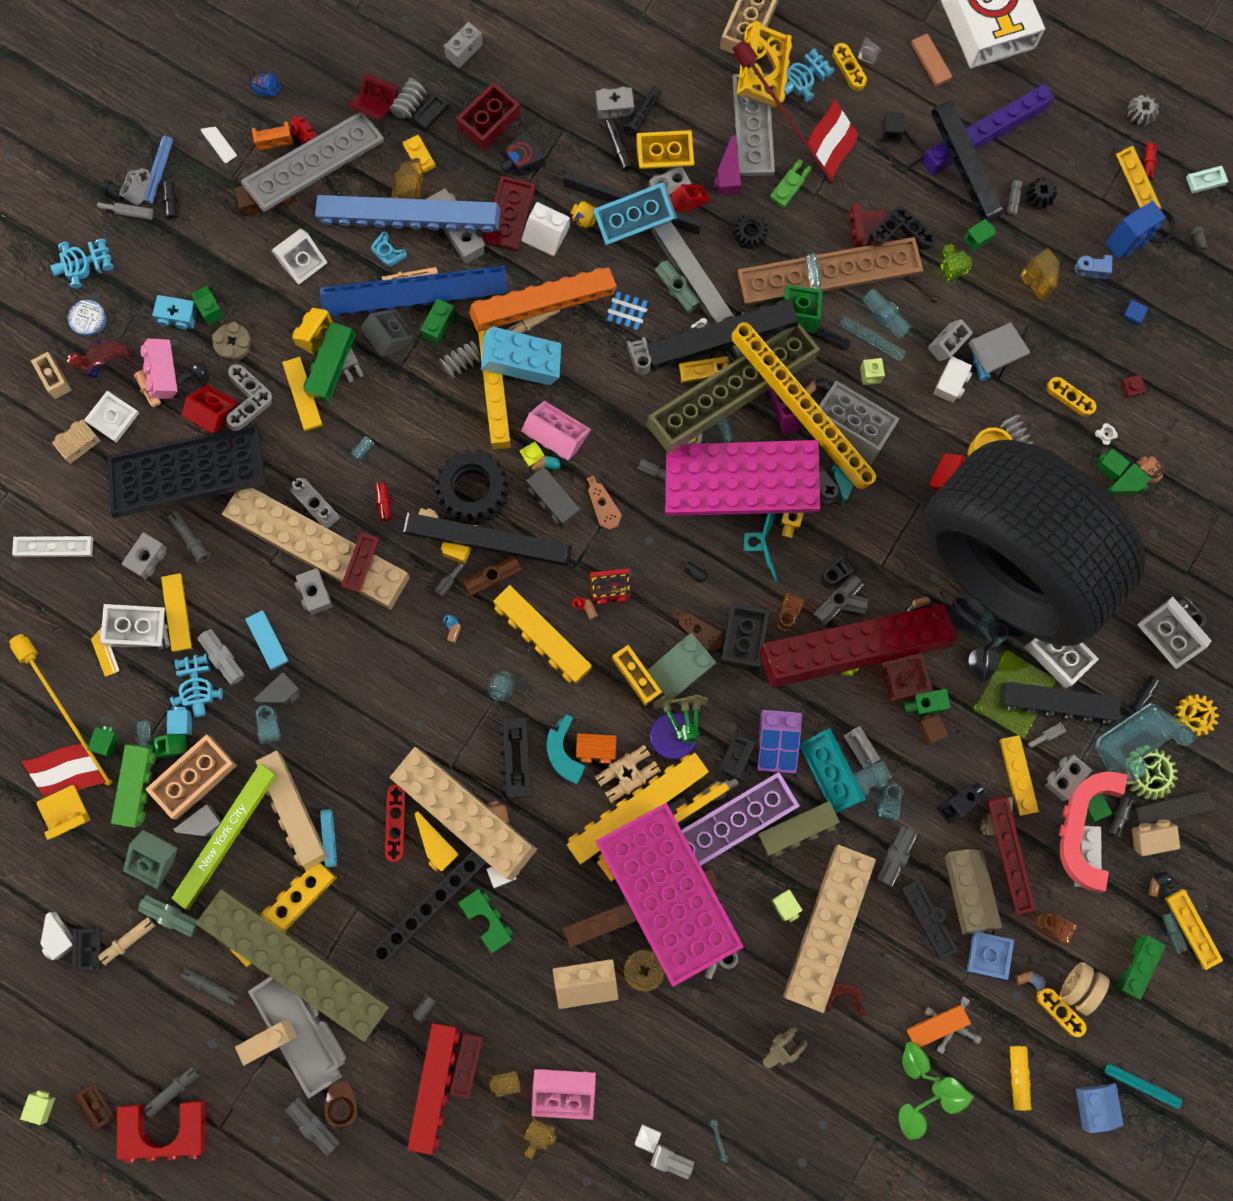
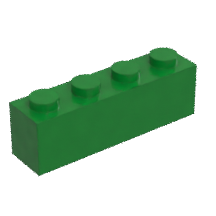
(329, 362)

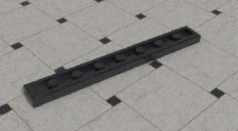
(609, 195)

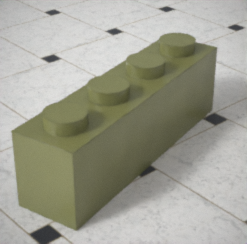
(797, 829)

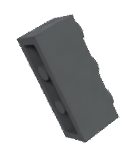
(552, 497)

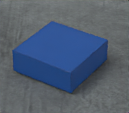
(1135, 312)

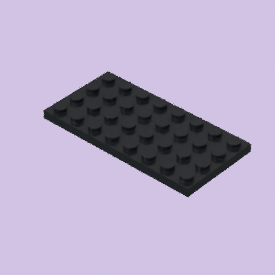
(185, 471)

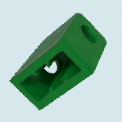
(937, 701)

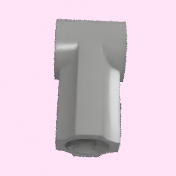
(667, 1160)

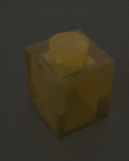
(505, 1083)

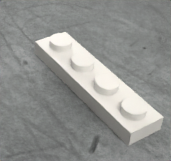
(53, 546)

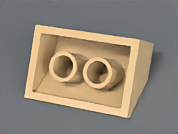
(585, 983)

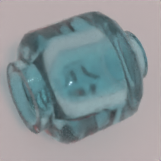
(501, 686)

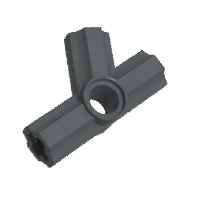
(850, 602)

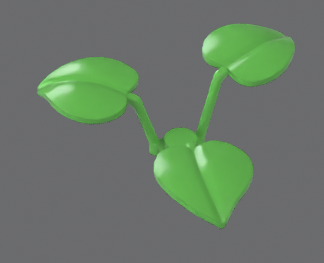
(952, 1093)

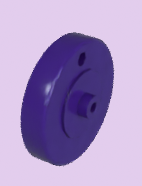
(665, 739)

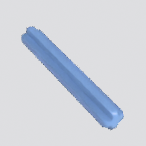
(157, 169)

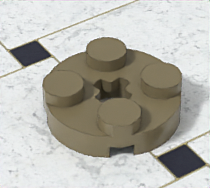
(226, 332)

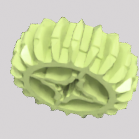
(1165, 778)

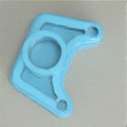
(386, 252)

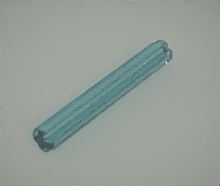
(872, 338)

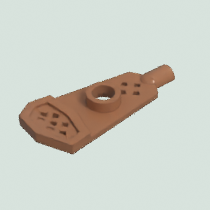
(606, 510)

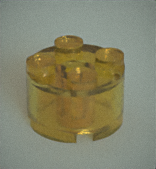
(632, 968)

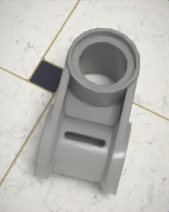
(135, 185)
(639, 353)

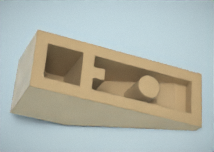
(266, 1041)

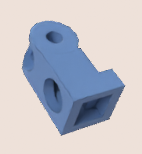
(1094, 267)

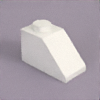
(55, 937)

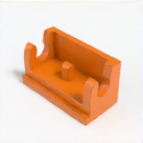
(272, 137)

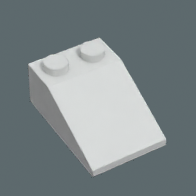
(132, 626)

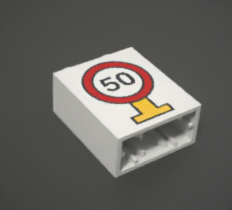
(994, 28)

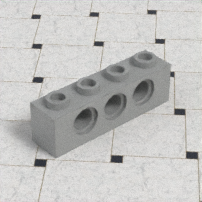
(467, 250)

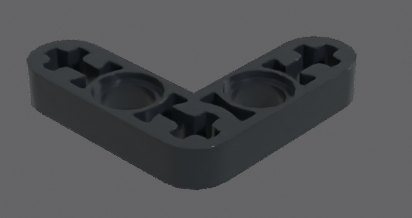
(899, 223)

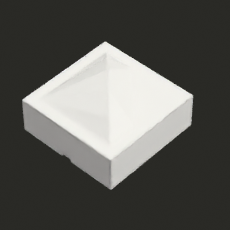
(647, 1138)

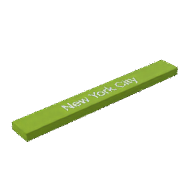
(224, 836)

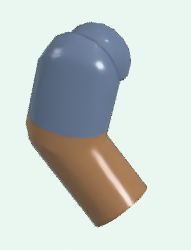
(1032, 977)

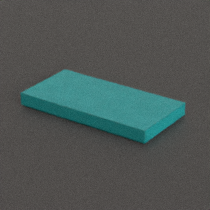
(832, 771)

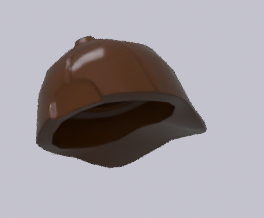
(340, 1104)

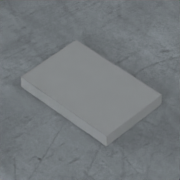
(999, 347)

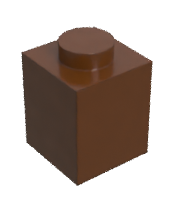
(932, 729)

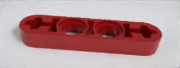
(395, 823)

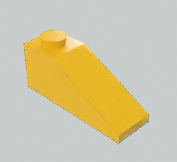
(436, 847)

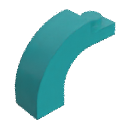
(562, 764)

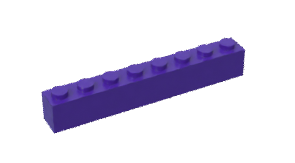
(994, 126)

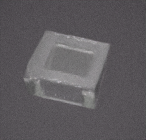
(869, 51)

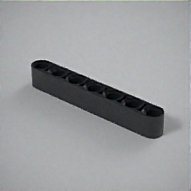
(967, 161)

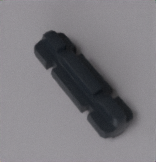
(832, 338)

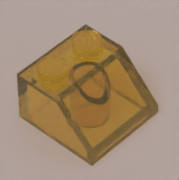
(408, 180)

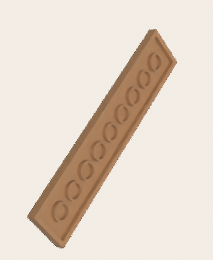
(836, 270)

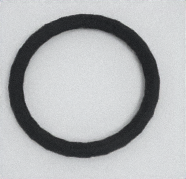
(1172, 230)

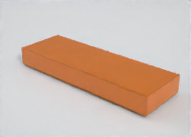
(939, 1026)

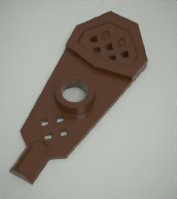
(706, 633)

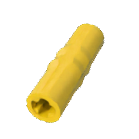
(1020, 1078)

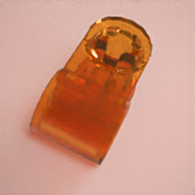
(790, 608)
(1061, 928)

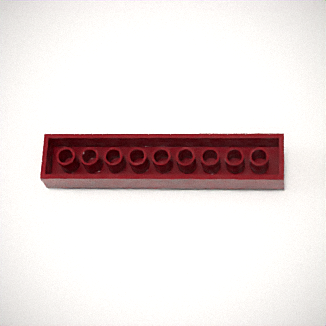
(857, 645)

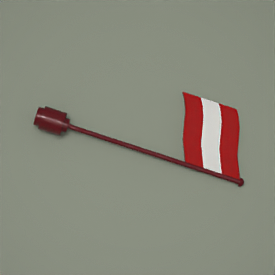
(831, 136)

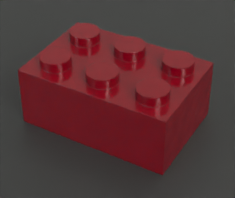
(488, 116)

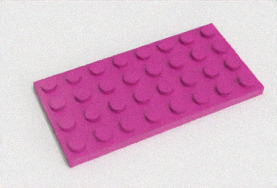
(743, 478)
(669, 894)

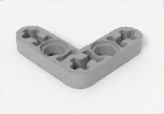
(254, 395)

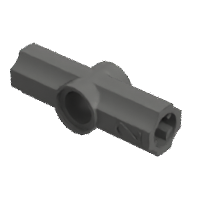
(896, 856)
(312, 1126)

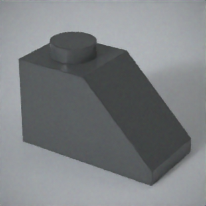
(279, 692)

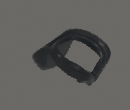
(198, 372)

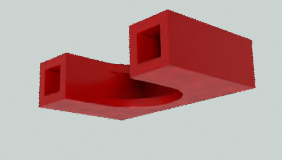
(134, 1143)

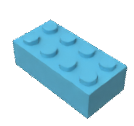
(635, 213)
(521, 356)

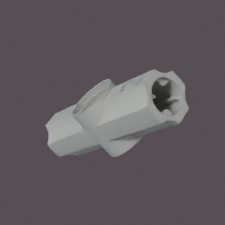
(221, 657)

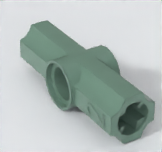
(683, 295)
(168, 916)

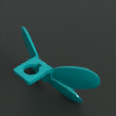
(763, 547)

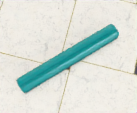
(1143, 1086)

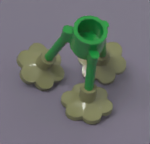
(688, 732)

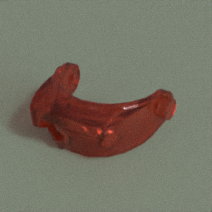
(842, 988)

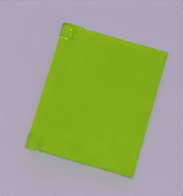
(1011, 670)

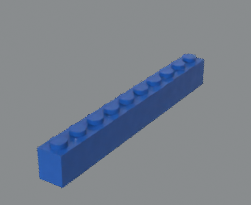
(414, 290)

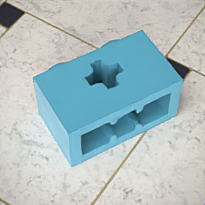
(166, 312)

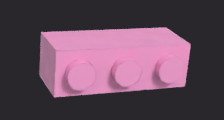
(159, 368)

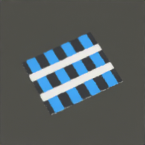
(627, 310)

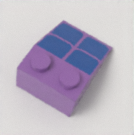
(779, 741)

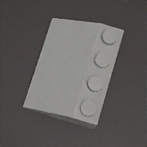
(858, 420)

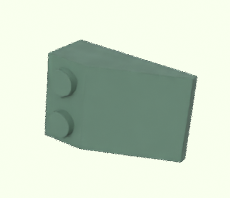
(681, 666)

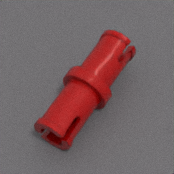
(1150, 159)
(383, 502)

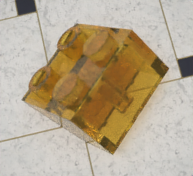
(1042, 274)

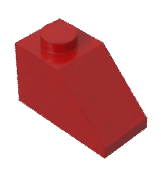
(688, 197)

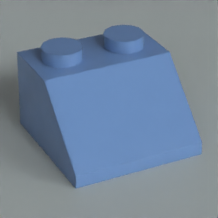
(1099, 1108)

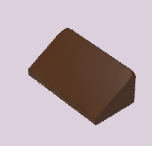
(94, 1107)

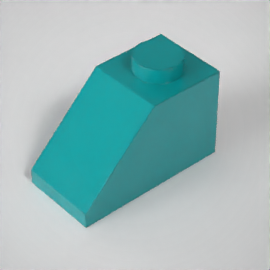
(843, 483)

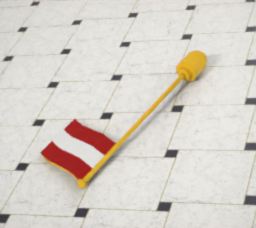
(65, 765)

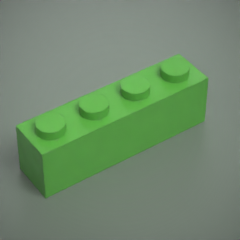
(133, 781)

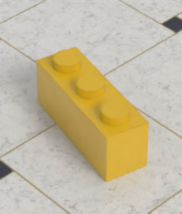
(636, 675)

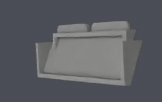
(315, 1052)

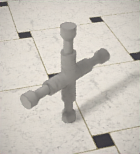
(963, 1031)

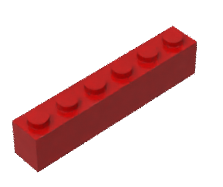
(432, 1088)

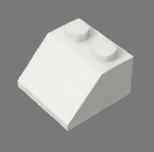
(545, 229)
(299, 256)

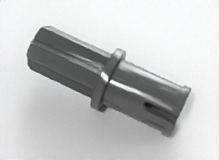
(652, 469)

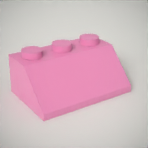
(555, 430)
(563, 1094)

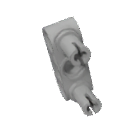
(306, 494)

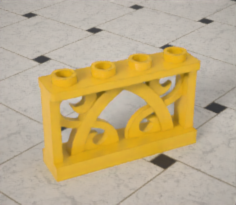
(779, 60)

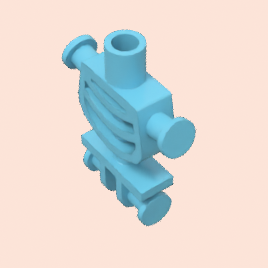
(798, 74)
(98, 256)
(195, 699)

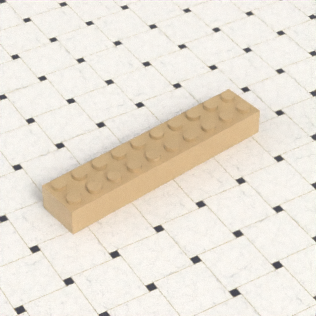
(311, 543)

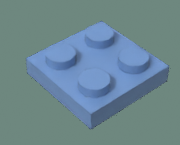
(990, 955)

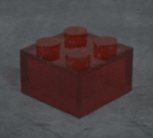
(906, 677)

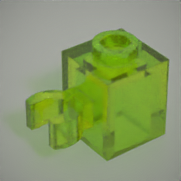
(955, 264)

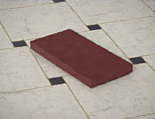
(515, 201)

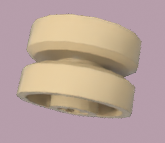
(1084, 988)

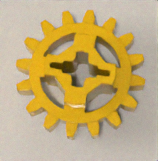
(1192, 706)

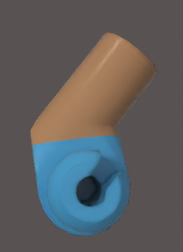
(453, 626)

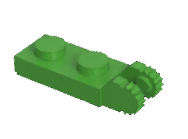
(789, 185)

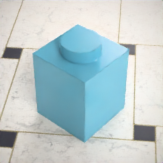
(179, 721)

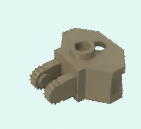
(784, 1049)

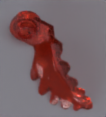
(98, 354)

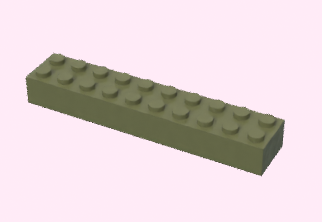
(727, 391)
(293, 964)

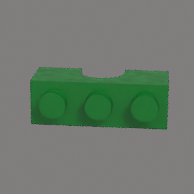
(478, 904)
(1146, 957)

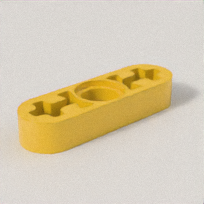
(849, 59)
(1071, 404)
(1069, 1012)

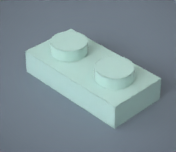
(1207, 179)

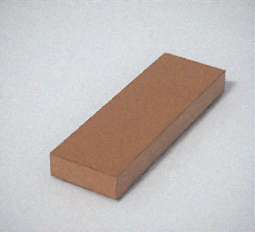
(931, 60)

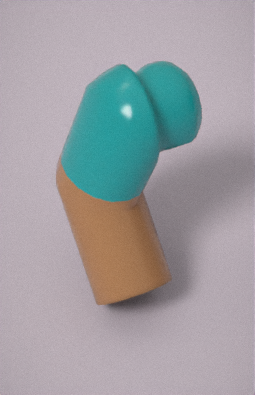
(546, 462)

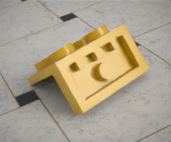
(63, 812)

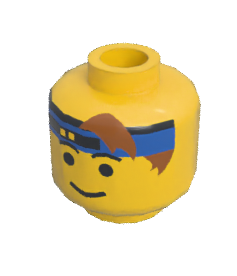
(583, 214)

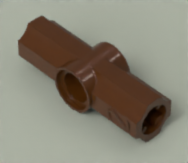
(503, 569)

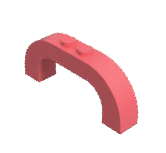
(1072, 830)

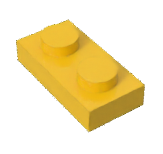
(416, 149)

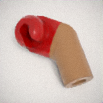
(585, 605)

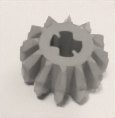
(1142, 110)

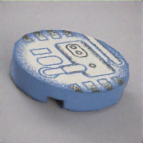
(87, 318)

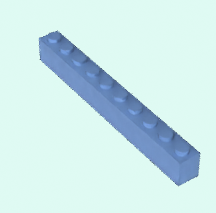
(408, 213)

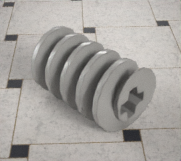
(407, 99)
(461, 359)
(1013, 428)

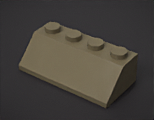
(972, 891)

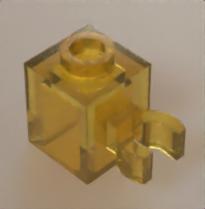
(539, 1135)

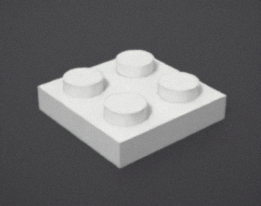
(111, 416)

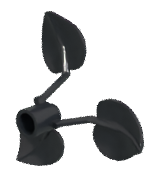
(981, 661)

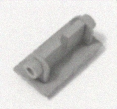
(861, 747)

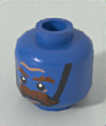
(265, 84)

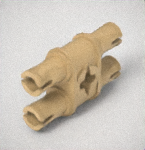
(627, 785)

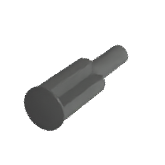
(448, 581)

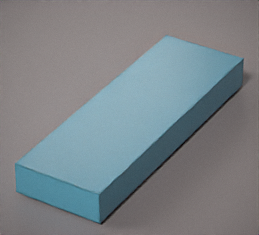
(267, 640)

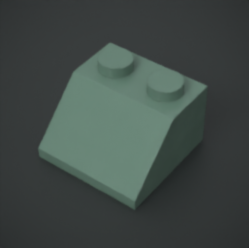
(149, 859)

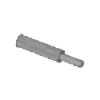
(128, 210)

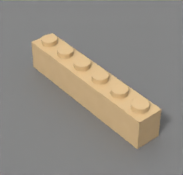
(293, 813)

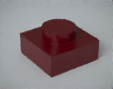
(1133, 386)

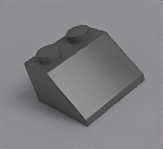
(387, 332)

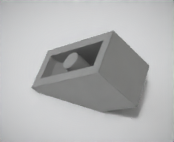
(201, 823)

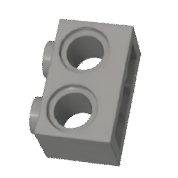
(668, 177)
(1070, 780)

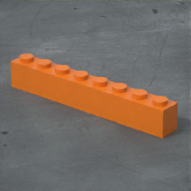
(542, 299)

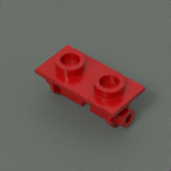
(301, 128)

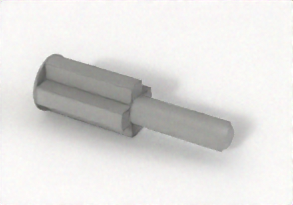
(1049, 734)

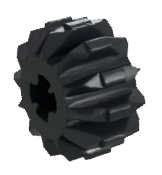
(1041, 193)

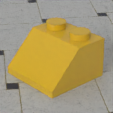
(312, 330)

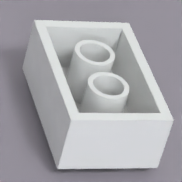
(1174, 632)
(1062, 662)

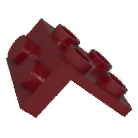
(375, 97)
(863, 224)

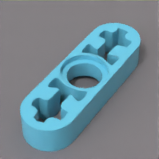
(328, 837)

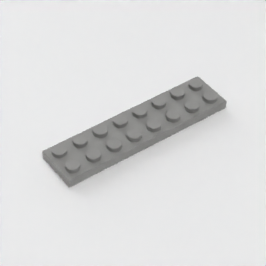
(312, 161)

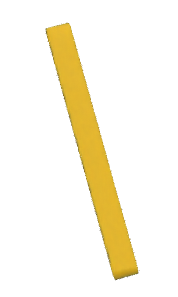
(812, 409)

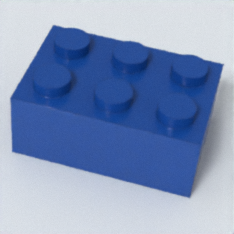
(1135, 230)

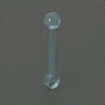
(724, 1158)

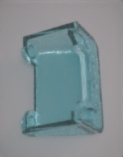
(1139, 735)

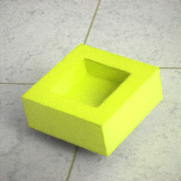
(531, 454)

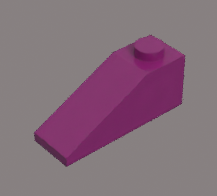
(728, 175)
(785, 417)

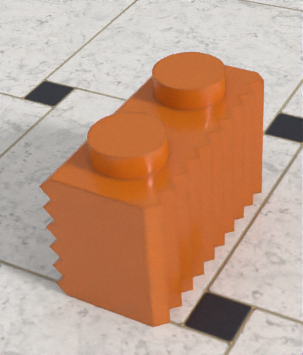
(596, 747)

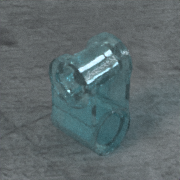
(267, 728)
(890, 804)

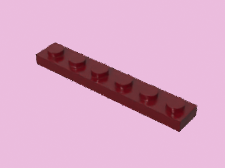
(1011, 855)

